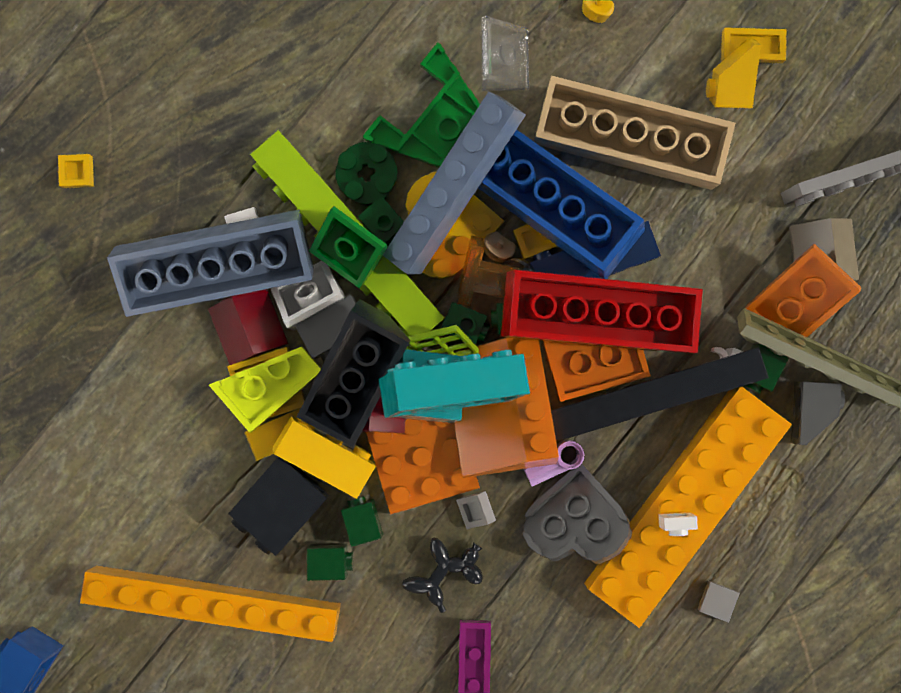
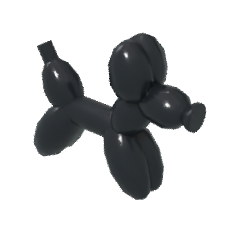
(453, 564)

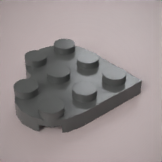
(577, 518)

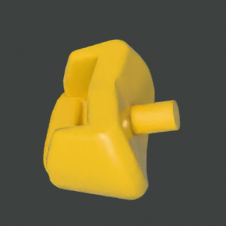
(597, 10)

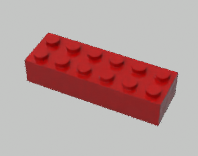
(601, 312)

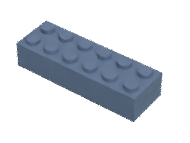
(211, 263)

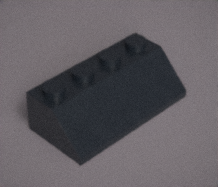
(351, 373)

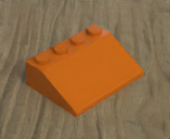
(512, 432)

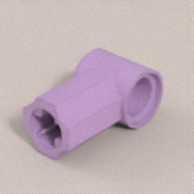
(539, 474)

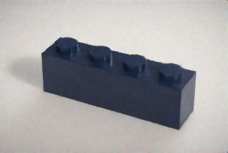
(562, 263)

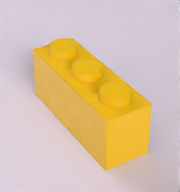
(324, 456)

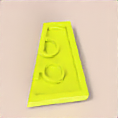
(266, 387)

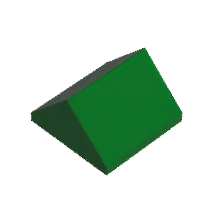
(347, 247)

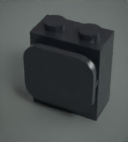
(277, 506)

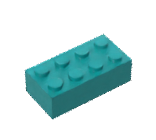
(453, 384)

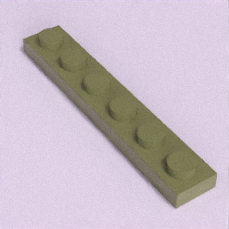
(820, 357)

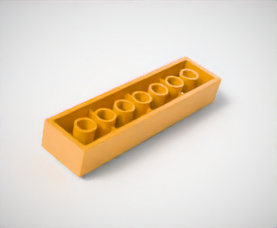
(700, 482)

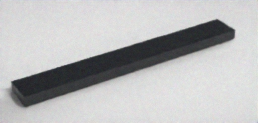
(659, 394)

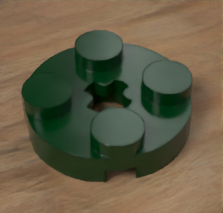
(351, 163)

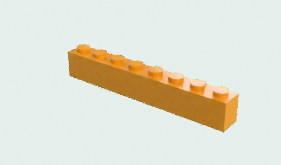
(210, 603)

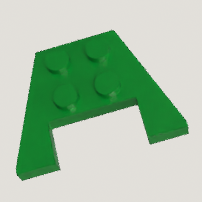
(439, 124)

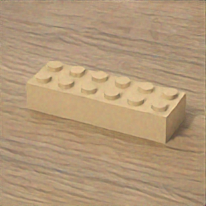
(634, 133)

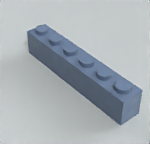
(454, 184)

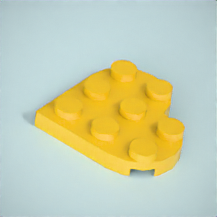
(474, 220)

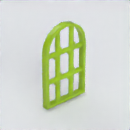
(441, 341)

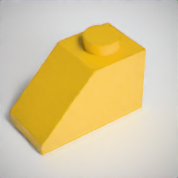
(735, 77)

